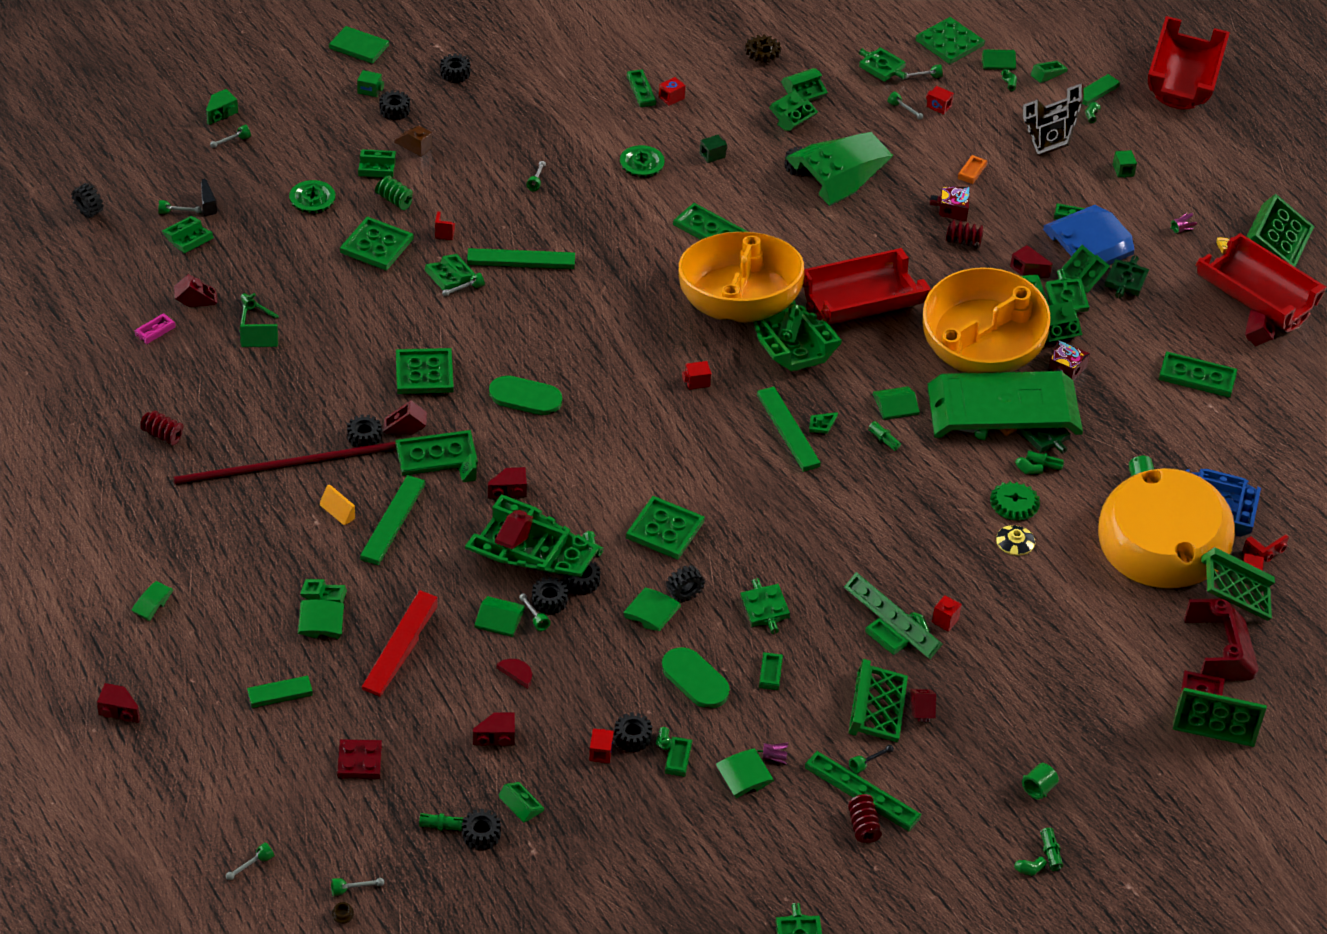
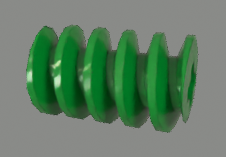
(394, 192)

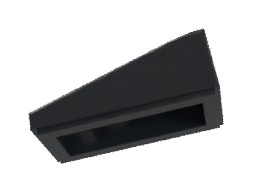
(208, 200)

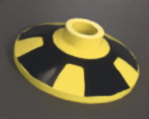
(1015, 540)

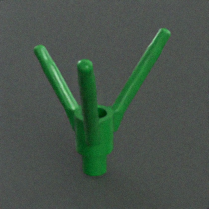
(250, 303)

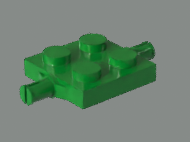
(882, 64)
(1067, 290)
(765, 605)
(798, 923)

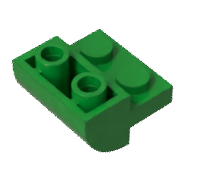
(806, 84)
(792, 111)
(1063, 322)

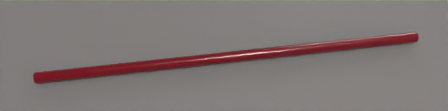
(284, 462)

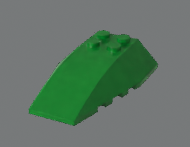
(842, 164)
(813, 343)
(547, 548)

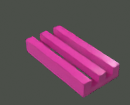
(157, 330)

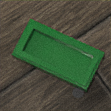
(886, 636)
(770, 671)
(678, 756)

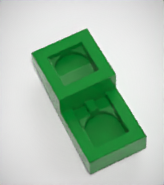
(318, 590)
(151, 599)

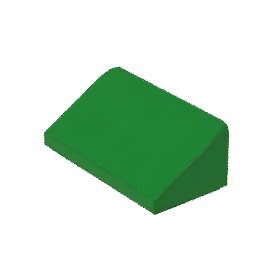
(999, 59)
(259, 335)
(520, 801)

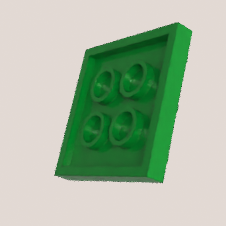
(950, 40)
(376, 243)
(424, 371)
(665, 527)

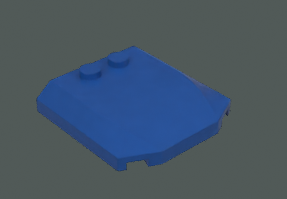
(1096, 231)
(1239, 495)

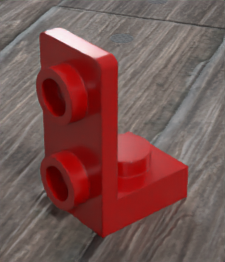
(1255, 548)

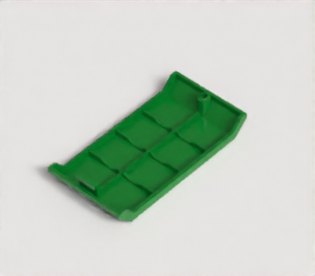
(1003, 401)

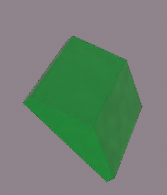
(896, 402)
(499, 616)

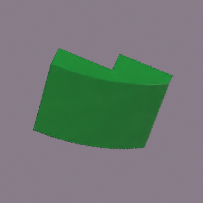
(377, 163)
(187, 234)
(1086, 266)
(449, 272)
(652, 609)
(321, 618)
(744, 772)

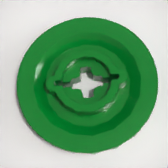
(652, 159)
(302, 192)
(1003, 503)

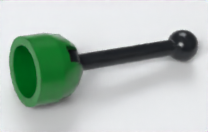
(859, 763)

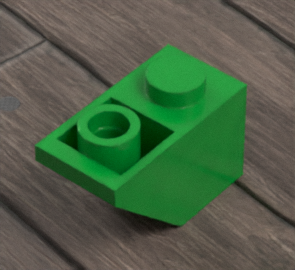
(221, 106)

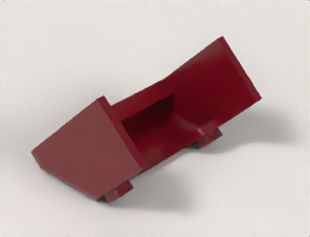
(1238, 656)

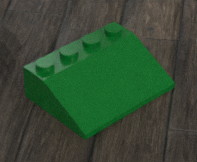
(1281, 230)
(1218, 717)

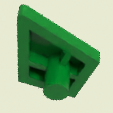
(822, 423)

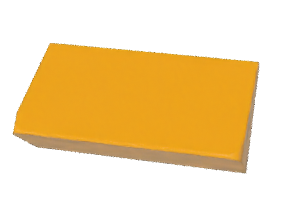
(337, 505)

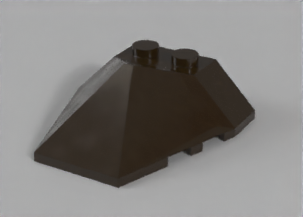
(1053, 124)

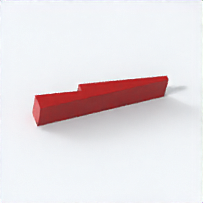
(401, 643)

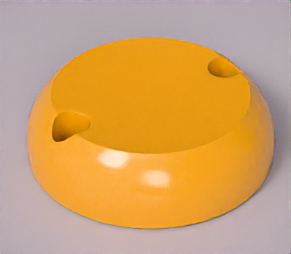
(741, 275)
(986, 320)
(1162, 525)

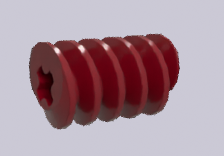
(967, 233)
(162, 427)
(864, 818)

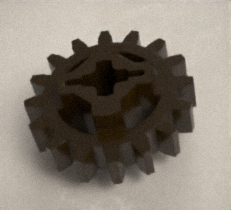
(763, 48)

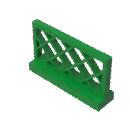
(1242, 574)
(861, 701)

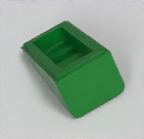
(1046, 71)

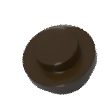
(342, 913)

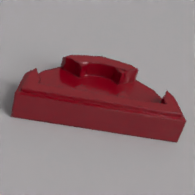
(517, 670)

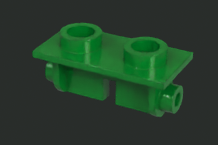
(790, 324)

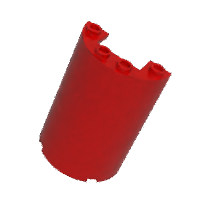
(1185, 66)
(1263, 282)
(862, 287)

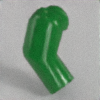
(1009, 78)
(1091, 109)
(1027, 468)
(589, 535)
(919, 619)
(663, 740)
(1030, 868)

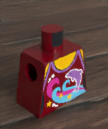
(952, 202)
(1068, 360)

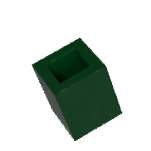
(713, 148)

